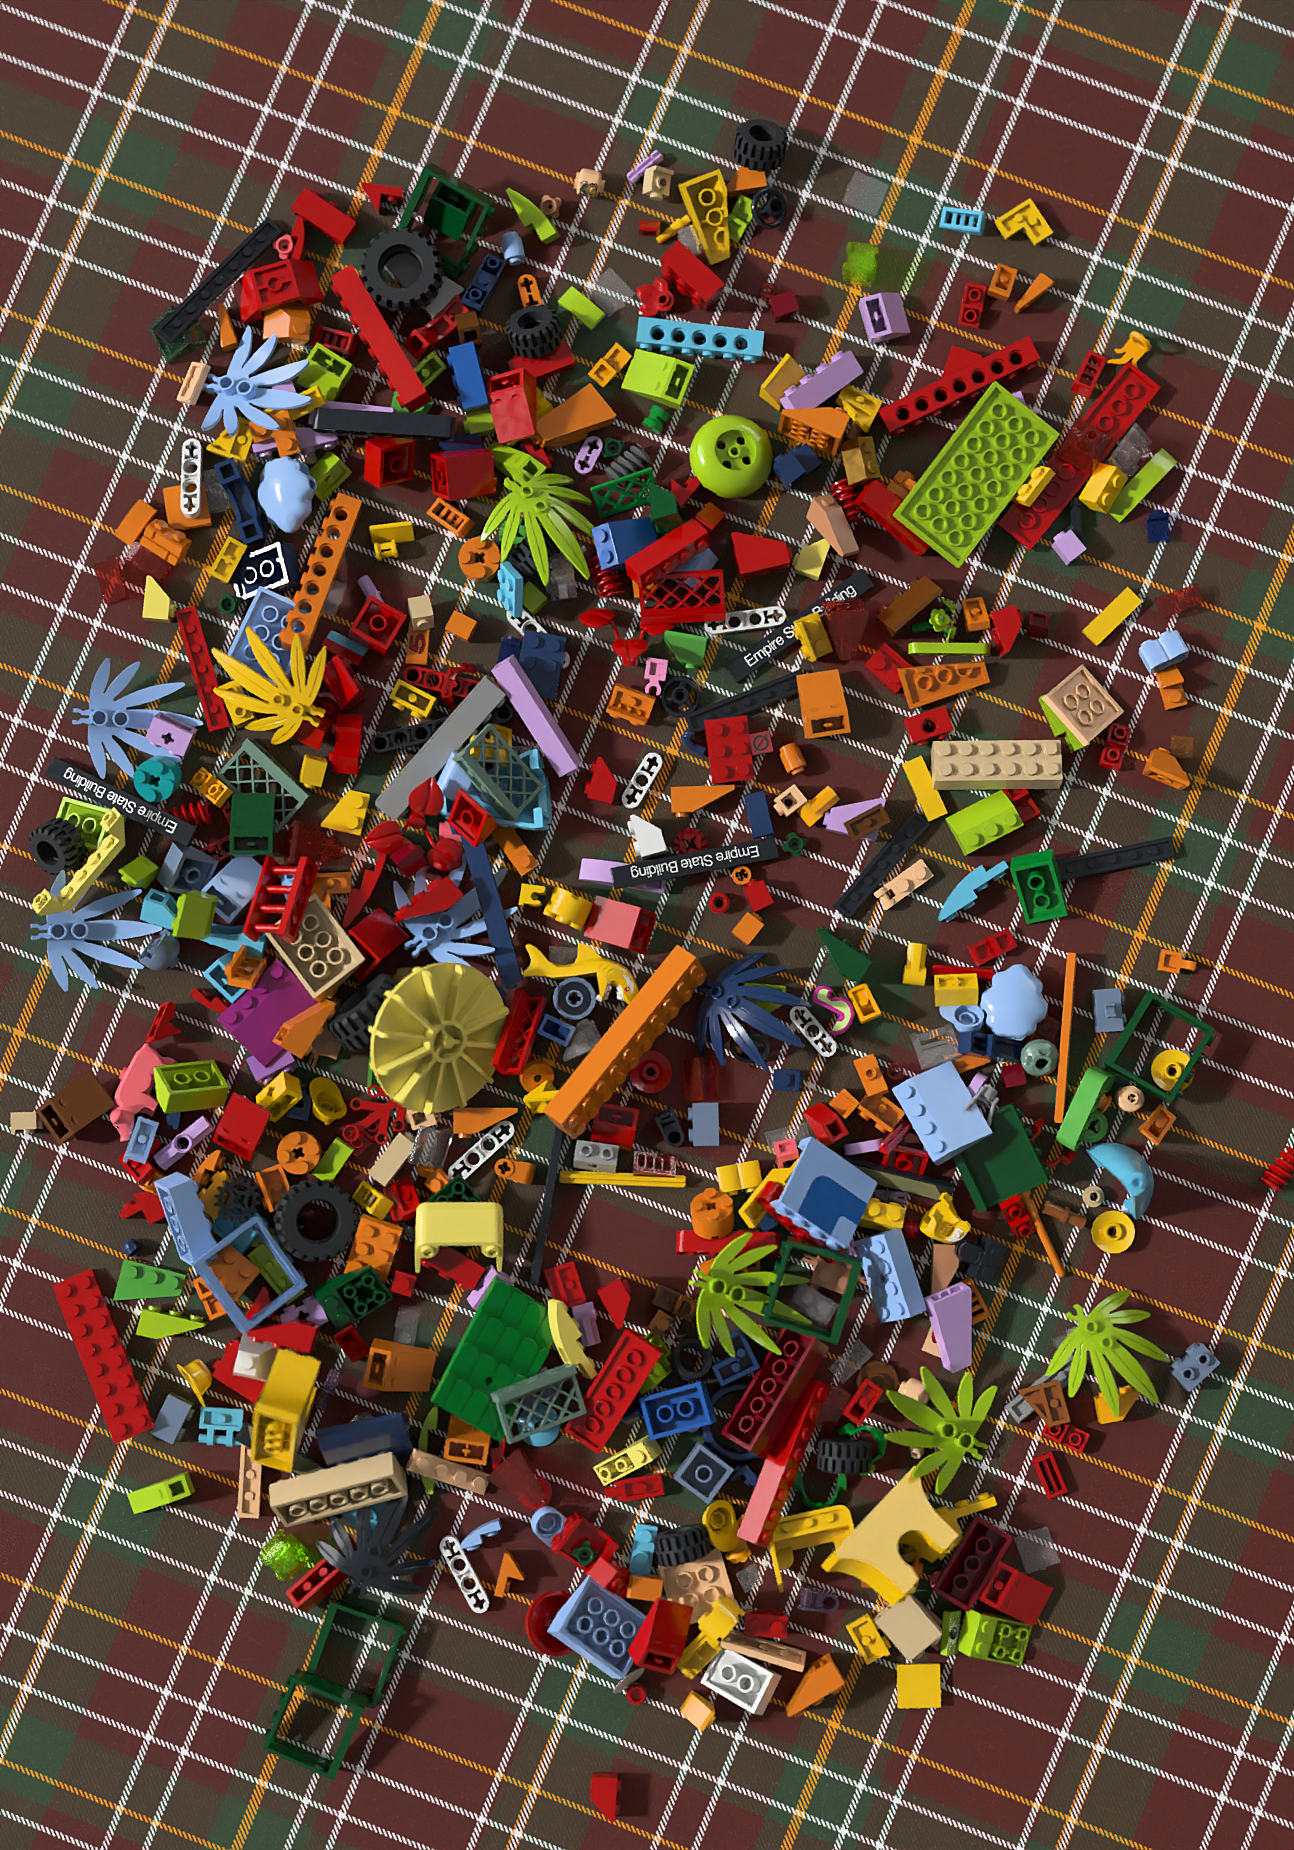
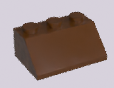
(908, 605)

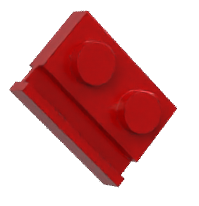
(884, 666)
(404, 1199)
(565, 1284)

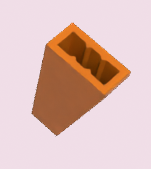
(574, 417)

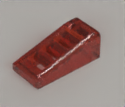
(649, 1172)

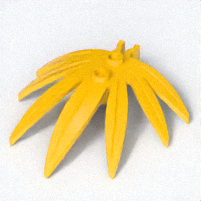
(287, 701)

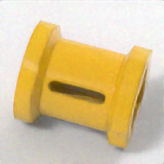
(393, 552)

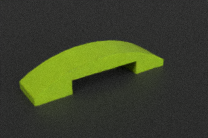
(1141, 484)
(430, 1423)

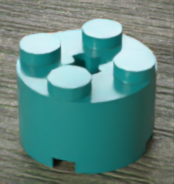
(149, 786)

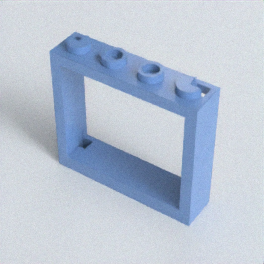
(223, 1297)

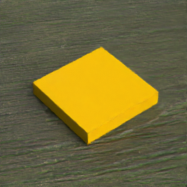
(918, 1685)

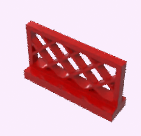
(684, 613)

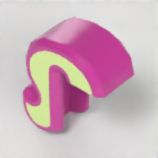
(838, 1005)

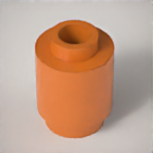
(792, 759)

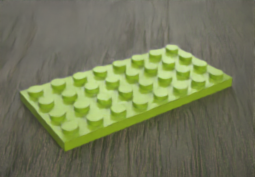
(976, 474)

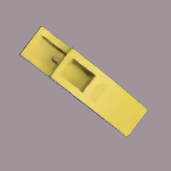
(565, 1336)

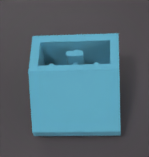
(216, 976)

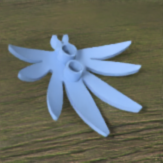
(241, 391)
(112, 718)
(438, 930)
(70, 931)

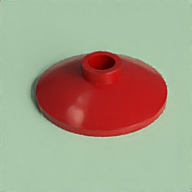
(653, 1083)

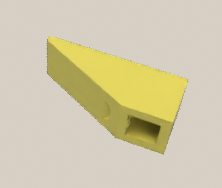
(628, 1460)

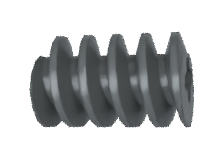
(629, 464)

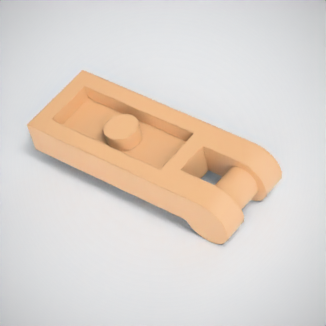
(904, 883)

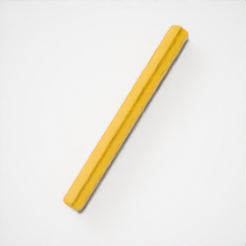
(623, 1179)

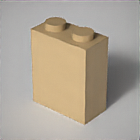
(393, 1158)
(909, 1627)

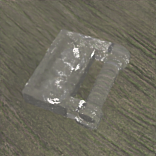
(936, 1052)

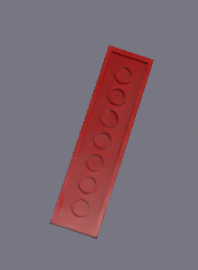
(103, 1356)

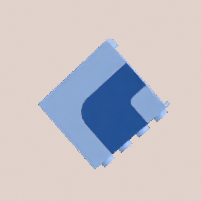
(825, 1195)

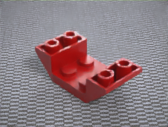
(276, 286)

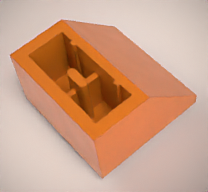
(466, 1443)

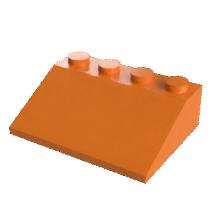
(817, 427)

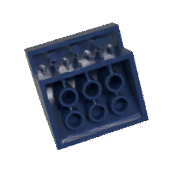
(367, 1439)

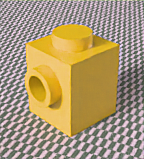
(312, 771)

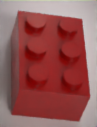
(691, 276)
(729, 749)

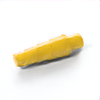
(672, 230)

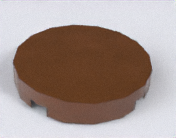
(880, 1374)

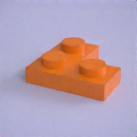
(285, 438)
(331, 883)

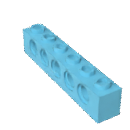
(710, 333)

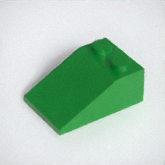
(1039, 886)

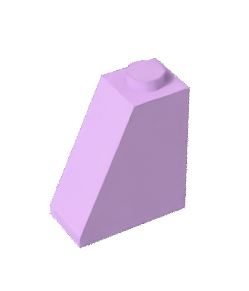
(838, 815)

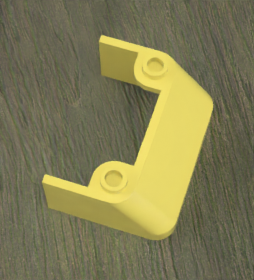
(459, 1226)

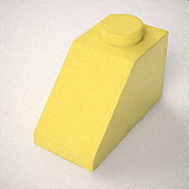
(811, 559)
(157, 604)

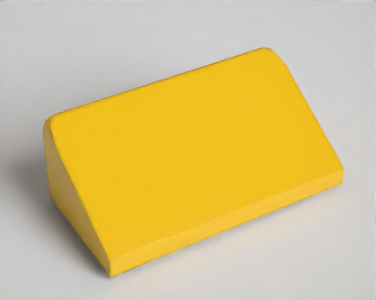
(386, 532)

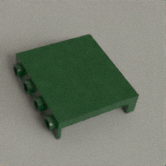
(1004, 1161)

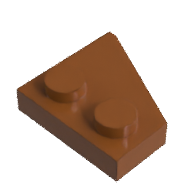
(1047, 1402)

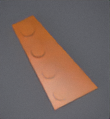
(936, 682)

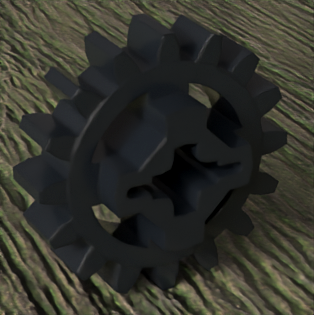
(231, 1192)

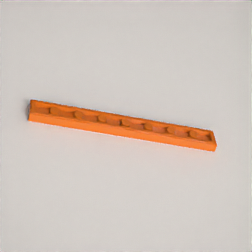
(1065, 1037)

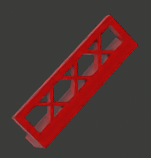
(514, 1033)

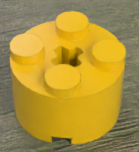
(568, 908)
(721, 1619)

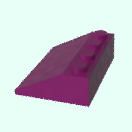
(263, 1010)

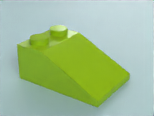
(86, 820)

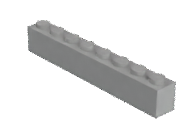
(436, 751)

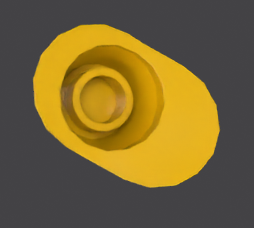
(327, 1100)
(198, 1377)
(721, 1525)

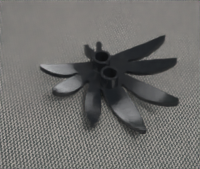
(372, 1558)

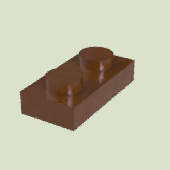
(866, 822)

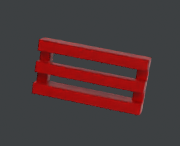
(1043, 1457)

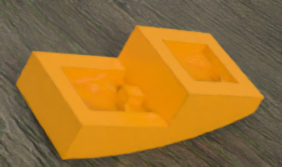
(609, 366)

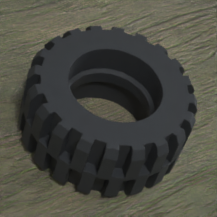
(397, 243)
(359, 1011)
(343, 1227)

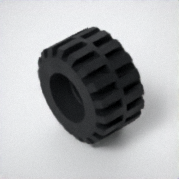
(760, 145)
(534, 331)
(523, 560)
(57, 846)
(844, 1456)
(682, 1545)

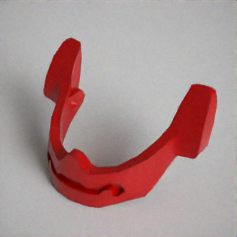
(450, 683)
(1065, 1158)

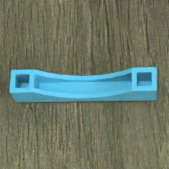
(161, 909)

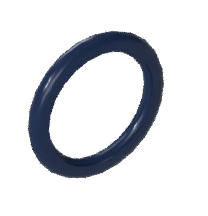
(714, 1445)

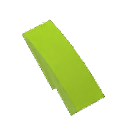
(533, 217)
(1060, 728)

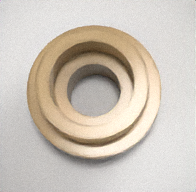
(1086, 1196)

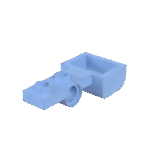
(453, 779)

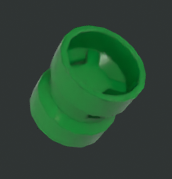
(656, 419)

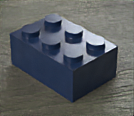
(543, 661)

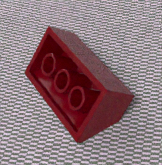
(972, 1563)

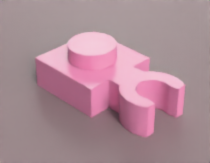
(655, 671)

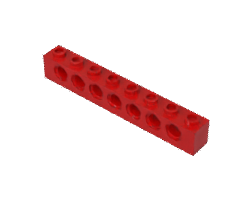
(1022, 349)

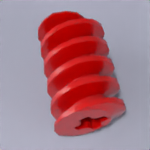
(845, 499)
(606, 579)
(194, 815)
(1280, 1172)

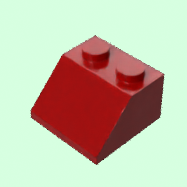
(389, 461)
(377, 626)
(1004, 628)
(616, 1299)

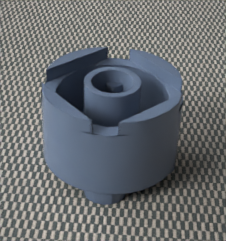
(565, 1006)

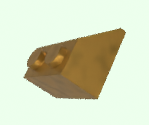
(860, 461)

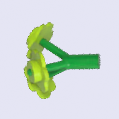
(939, 621)

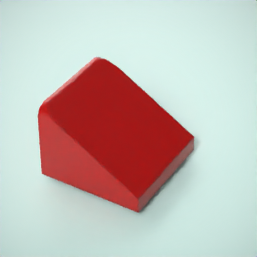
(649, 228)

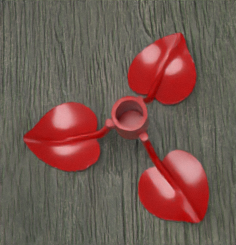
(629, 648)
(423, 800)

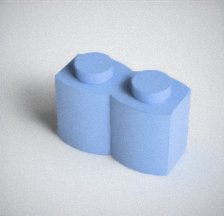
(1163, 651)

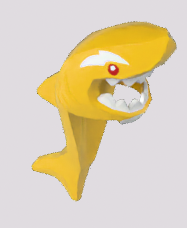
(587, 965)

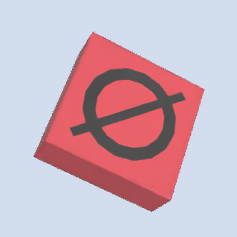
(761, 743)

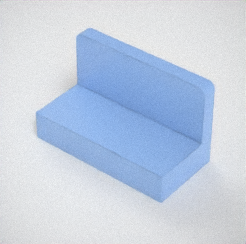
(141, 1140)

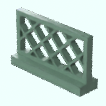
(272, 768)
(484, 782)
(538, 1384)

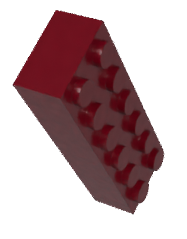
(774, 1391)

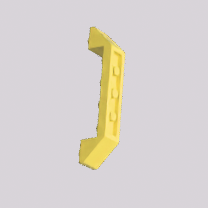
(47, 903)

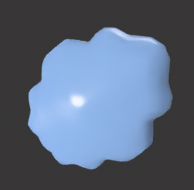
(286, 493)
(1014, 1003)

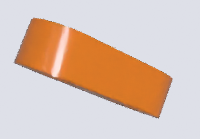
(534, 290)

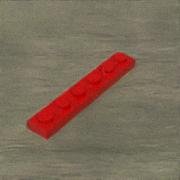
(202, 668)

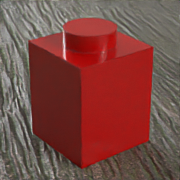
(757, 895)
(404, 1282)

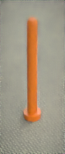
(1042, 1232)

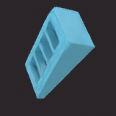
(980, 215)

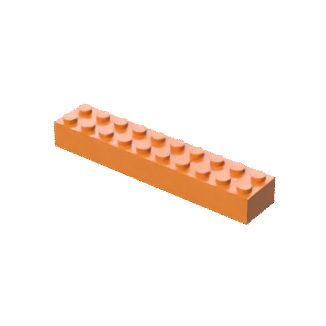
(625, 1042)

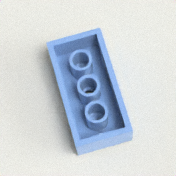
(185, 1216)
(890, 1275)

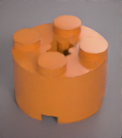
(479, 571)
(288, 1156)
(712, 1214)

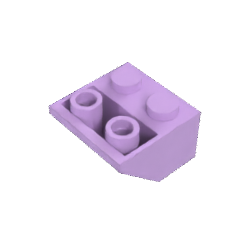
(883, 317)

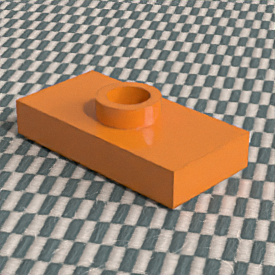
(871, 1076)

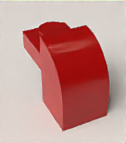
(146, 1202)

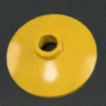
(1163, 1062)
(1121, 1239)

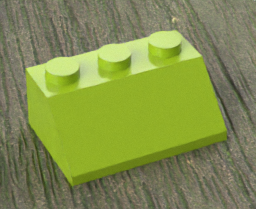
(984, 822)
(190, 1086)

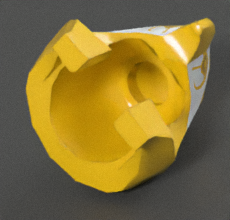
(943, 1222)

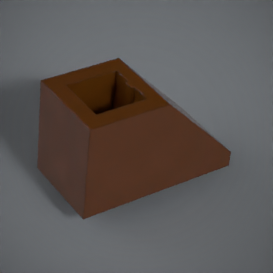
(468, 328)

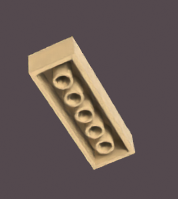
(996, 764)
(338, 1489)

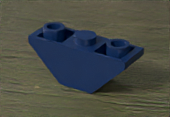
(484, 282)

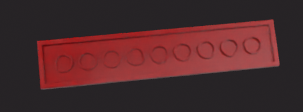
(1109, 414)

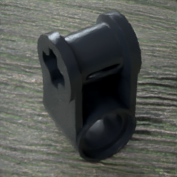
(669, 1125)

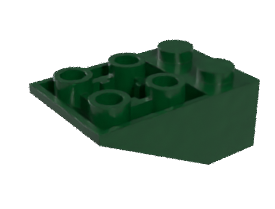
(252, 825)
(846, 960)
(456, 1191)
(352, 1296)

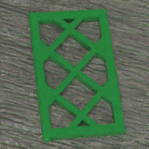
(618, 507)

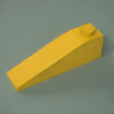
(707, 207)

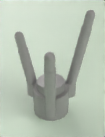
(985, 1096)

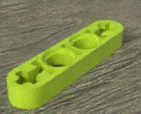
(949, 649)

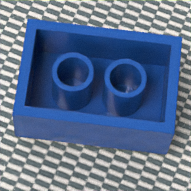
(468, 377)
(677, 1410)

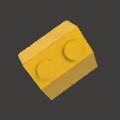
(783, 376)

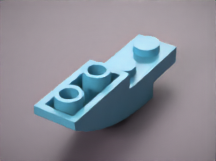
(963, 893)

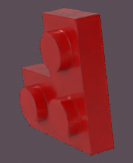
(140, 1171)

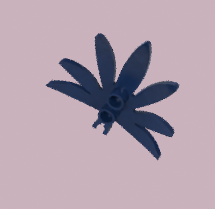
(728, 999)

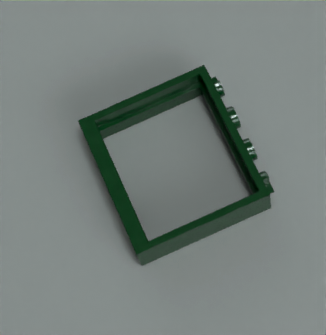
(433, 171)
(1196, 1058)
(801, 1327)
(392, 1655)
(297, 1754)

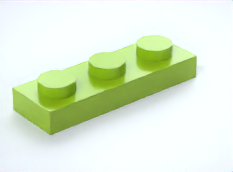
(272, 1271)

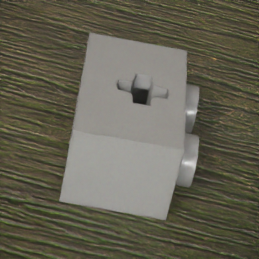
(596, 1156)

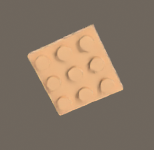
(1083, 705)
(697, 1583)

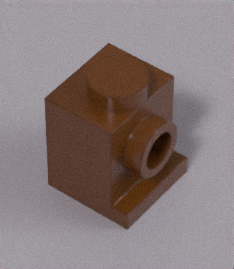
(662, 1322)

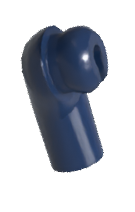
(692, 745)

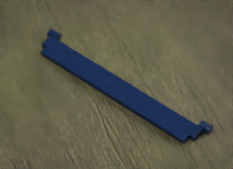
(493, 914)

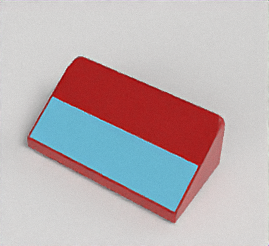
(344, 648)

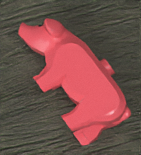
(135, 1090)

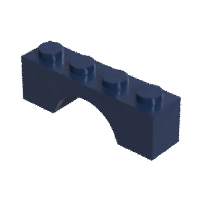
(247, 514)

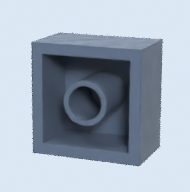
(703, 1472)

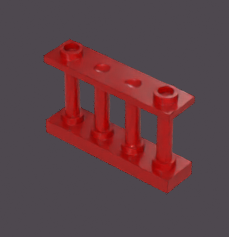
(296, 903)

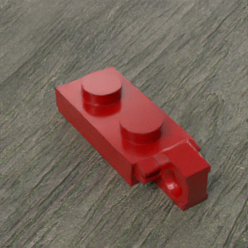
(636, 1487)

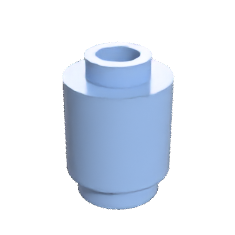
(512, 248)

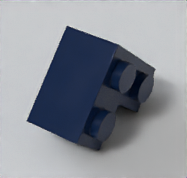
(795, 466)
(738, 1366)

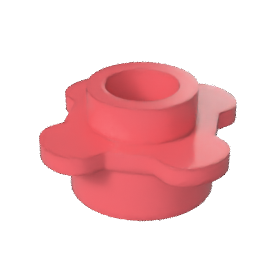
(280, 243)

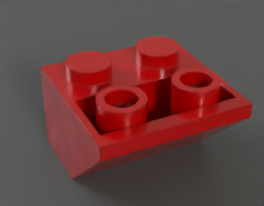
(313, 735)
(615, 1126)

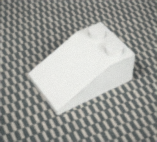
(741, 1680)

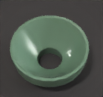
(1036, 1050)

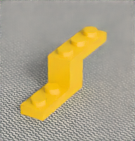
(752, 1211)
(950, 1516)

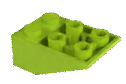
(659, 378)
(993, 1637)

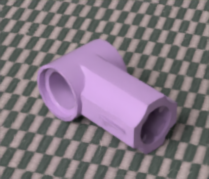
(586, 1318)

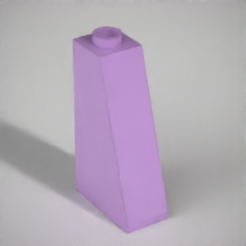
(952, 1325)

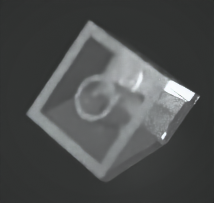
(1130, 451)
(584, 1040)
(813, 1305)

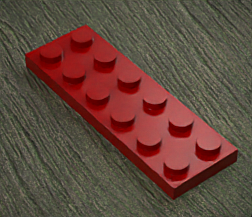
(614, 1390)

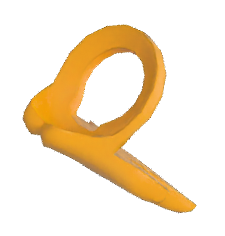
(1134, 348)
(741, 1551)

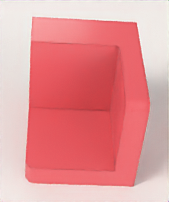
(785, 1151)

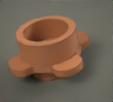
(546, 201)

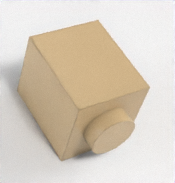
(421, 612)

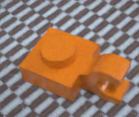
(1172, 962)
(435, 1178)

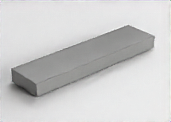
(1019, 1407)

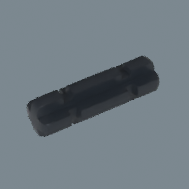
(1077, 517)

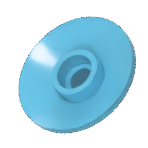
(544, 1437)

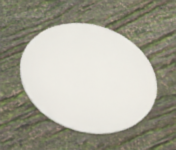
(628, 1680)

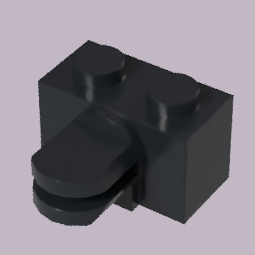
(982, 1258)

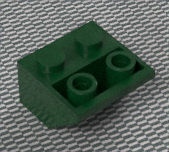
(449, 211)
(665, 511)

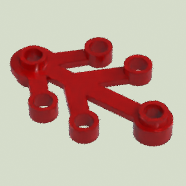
(382, 1112)

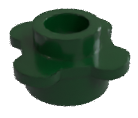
(617, 444)
(224, 607)
(800, 843)
(584, 1559)

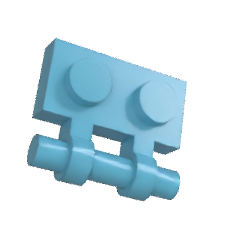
(220, 1419)

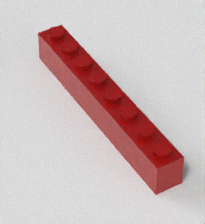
(380, 338)
(782, 1467)

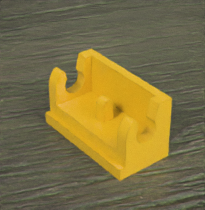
(227, 560)
(530, 892)
(956, 989)
(698, 1655)

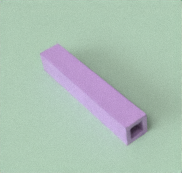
(536, 716)

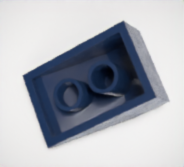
(269, 567)

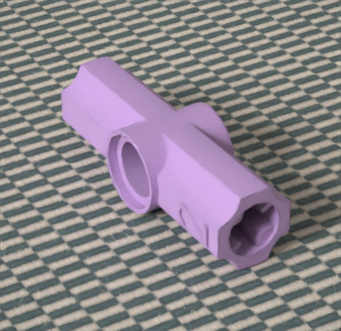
(173, 1151)

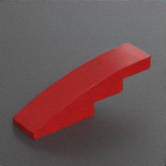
(359, 898)

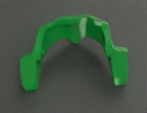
(878, 1436)
(799, 1485)

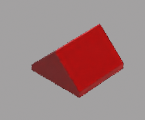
(471, 819)
(906, 1159)

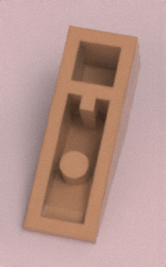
(832, 524)
(943, 1266)

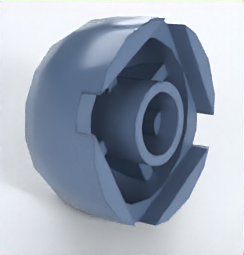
(161, 952)

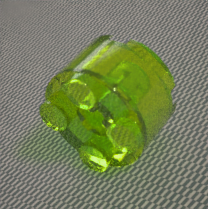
(860, 263)
(284, 1555)

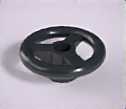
(774, 206)
(681, 689)
(759, 1041)

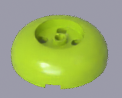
(707, 458)

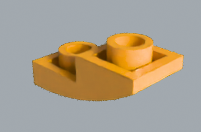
(211, 787)

